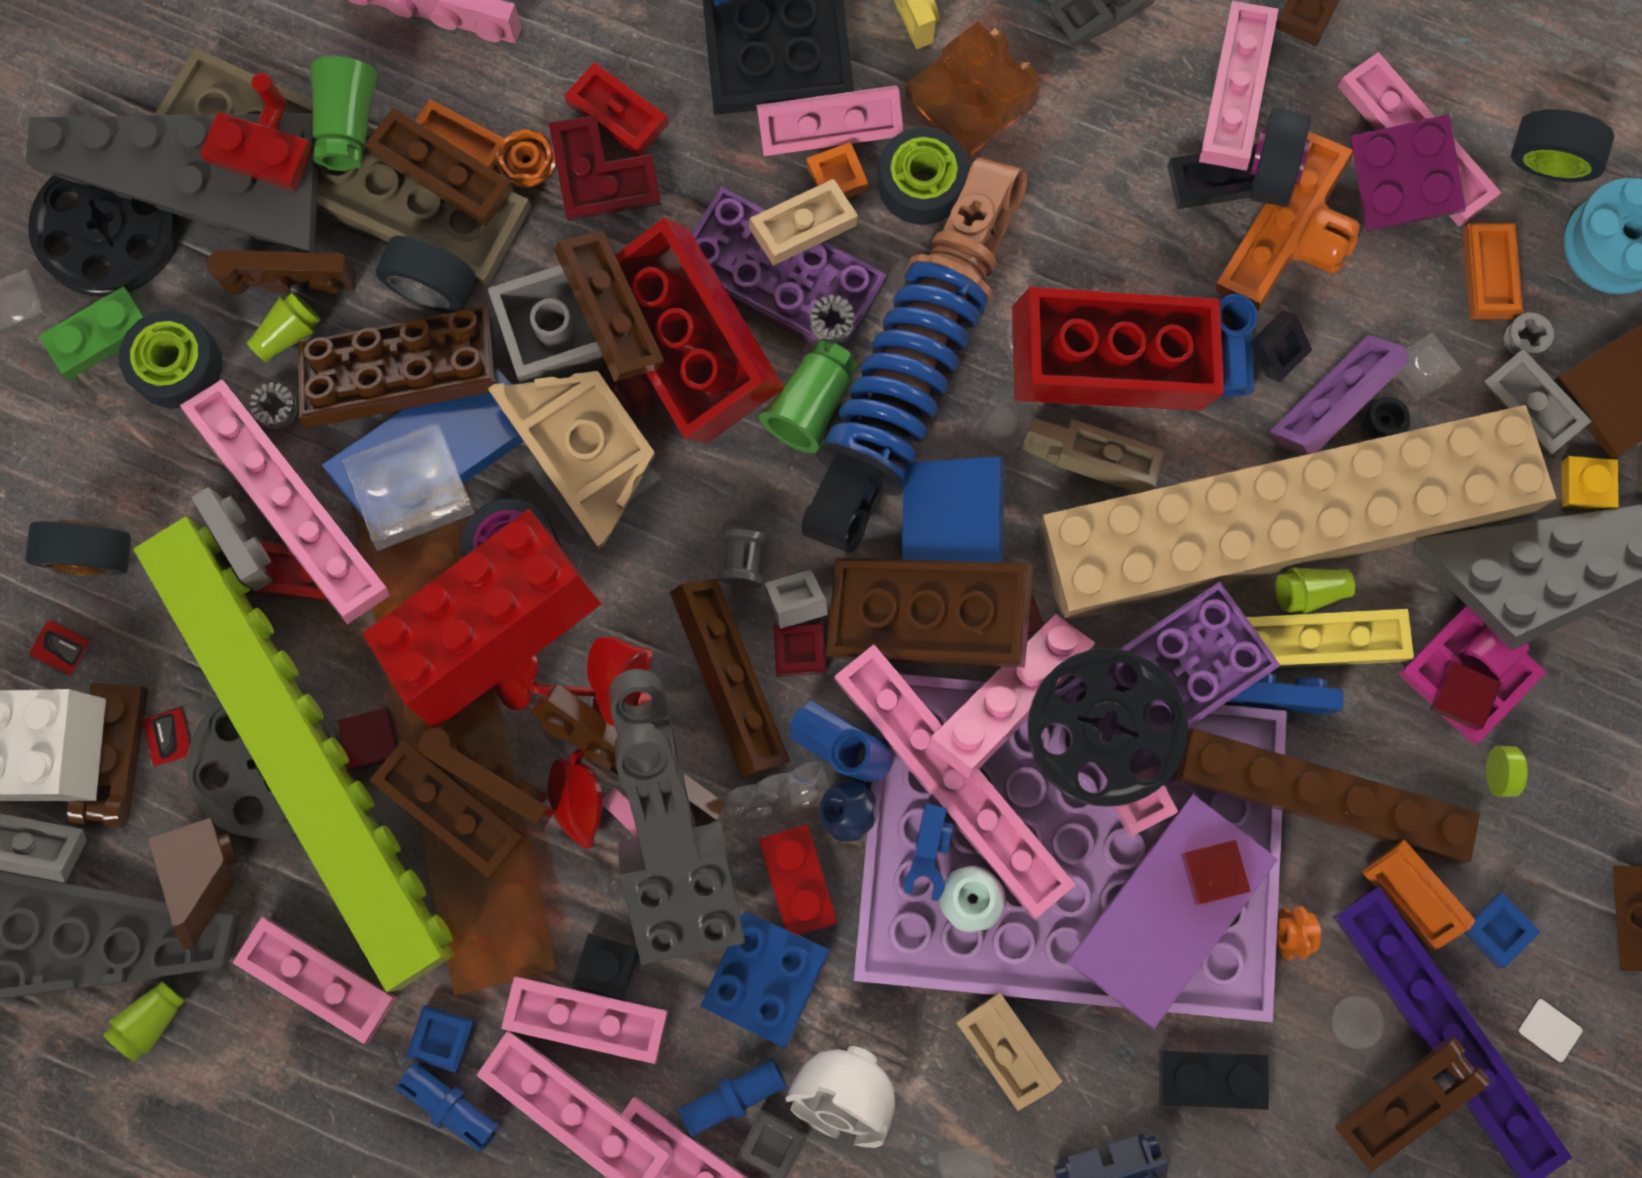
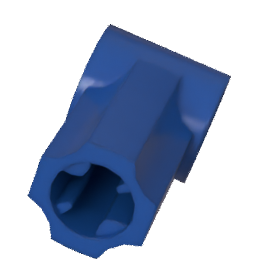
(1236, 346)
(840, 743)

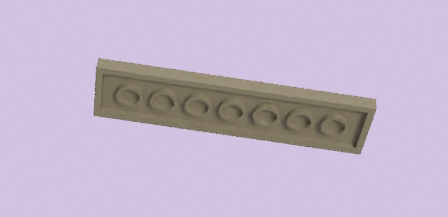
(366, 197)

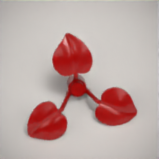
(571, 784)

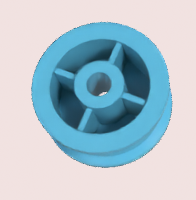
(1606, 238)

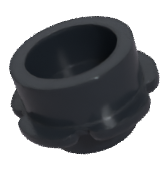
(1386, 407)

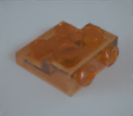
(975, 88)

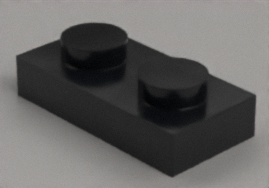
(1206, 183)
(1213, 1080)

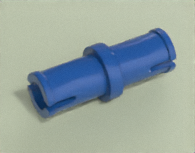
(732, 1098)
(447, 1107)

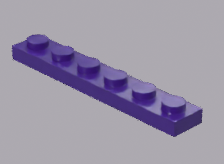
(1436, 1014)

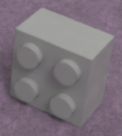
(545, 327)

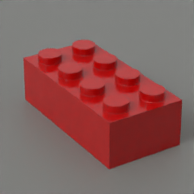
(1116, 349)
(710, 357)
(480, 620)

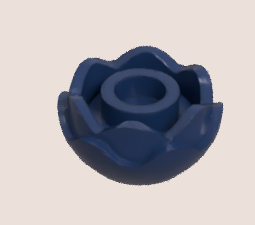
(847, 810)

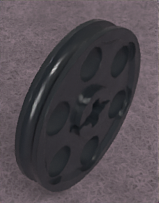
(90, 245)
(1127, 708)

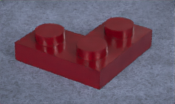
(595, 186)

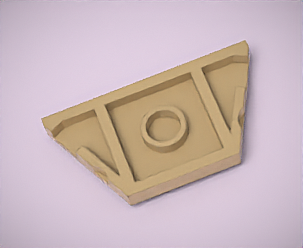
(580, 443)

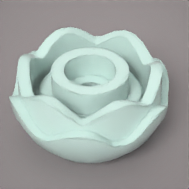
(955, 901)

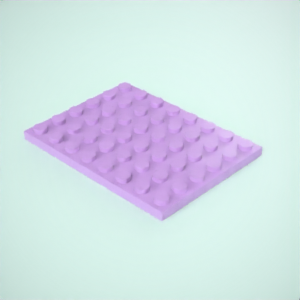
(914, 945)

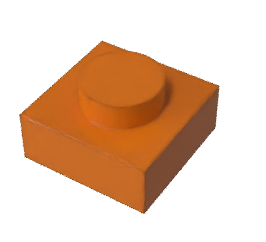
(842, 166)

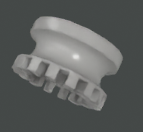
(822, 309)
(1536, 324)
(263, 398)

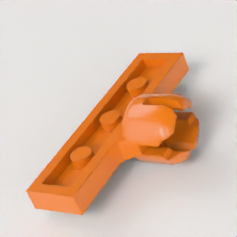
(1298, 232)

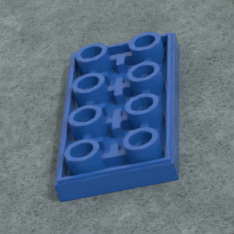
(472, 428)
(954, 510)

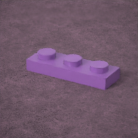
(1340, 395)

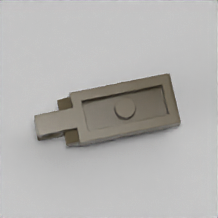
(1095, 453)

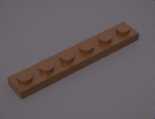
(1328, 796)

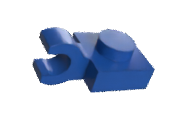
(932, 837)

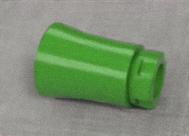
(340, 110)
(810, 397)

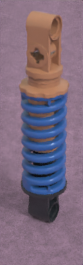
(917, 341)

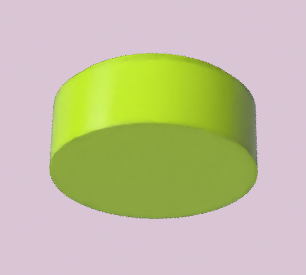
(1506, 771)

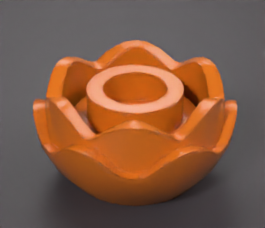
(525, 145)

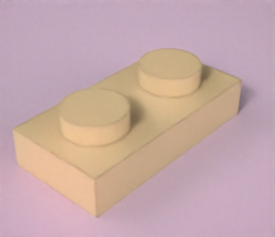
(803, 222)
(1009, 1052)

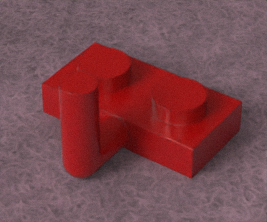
(258, 147)

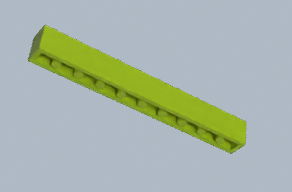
(295, 755)

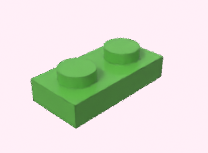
(91, 333)

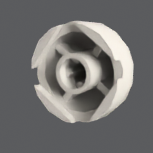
(844, 1094)

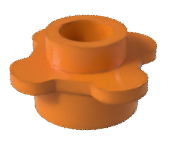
(1297, 933)

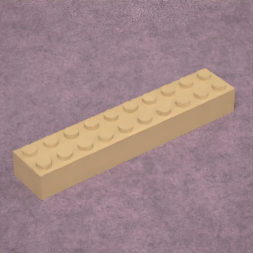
(1294, 513)

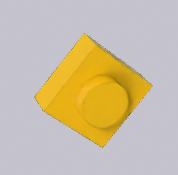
(1589, 483)

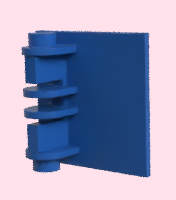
(765, 980)

